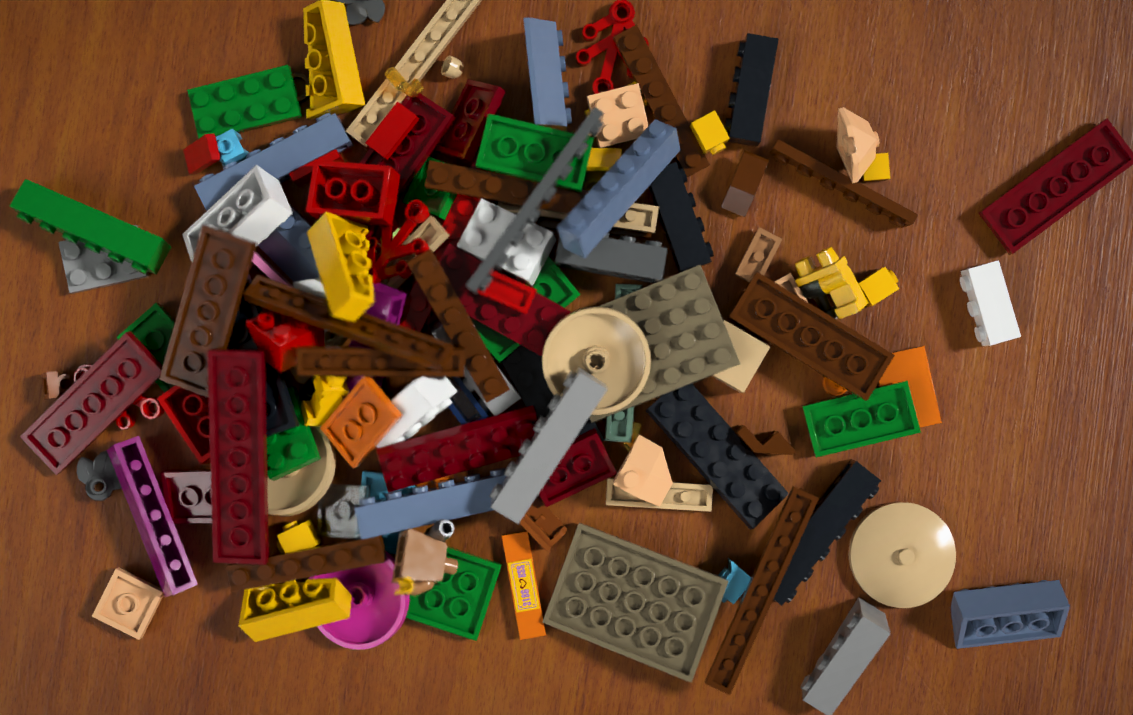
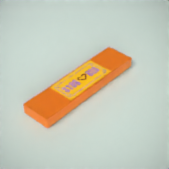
(523, 585)

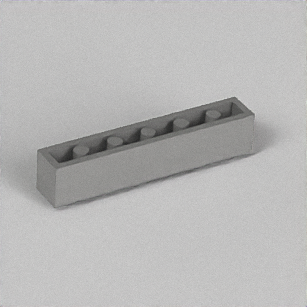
(548, 445)

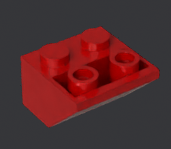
(281, 335)

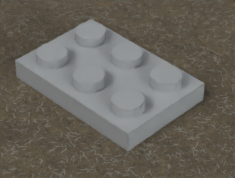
(92, 270)

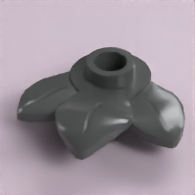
(360, 10)
(98, 472)

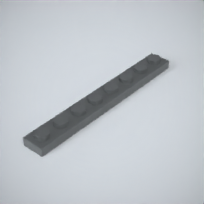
(529, 212)

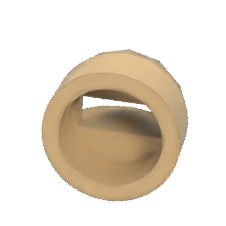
(452, 67)

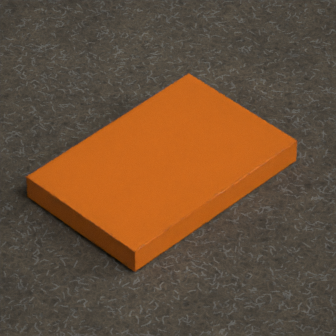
(913, 367)
(361, 421)

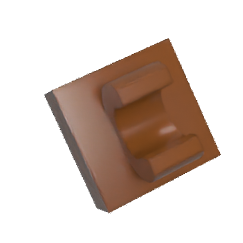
(51, 384)

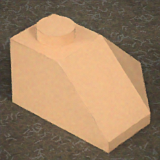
(855, 143)
(645, 472)

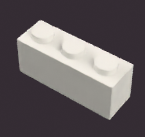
(989, 304)

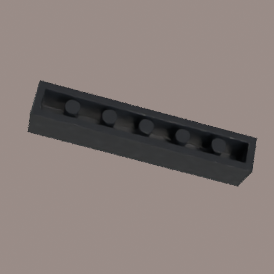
(827, 523)

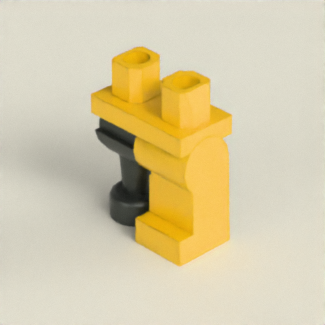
(833, 278)
(322, 398)

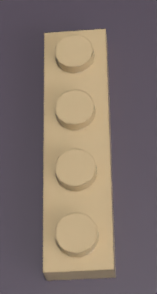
(679, 497)

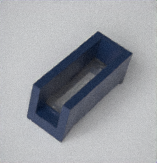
(465, 404)

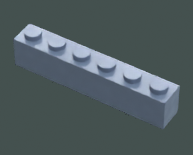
(279, 158)
(619, 188)
(426, 505)

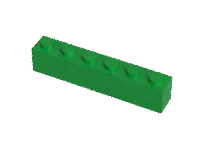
(91, 227)

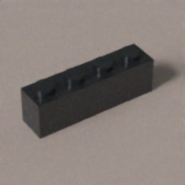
(751, 90)
(679, 220)

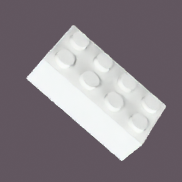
(248, 210)

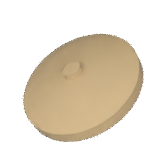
(602, 345)
(305, 486)
(902, 554)

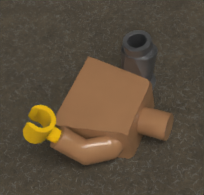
(423, 558)

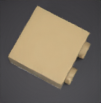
(750, 354)

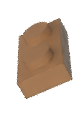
(758, 254)

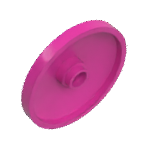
(375, 607)

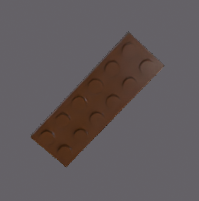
(207, 307)
(811, 336)

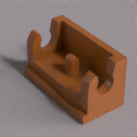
(543, 524)

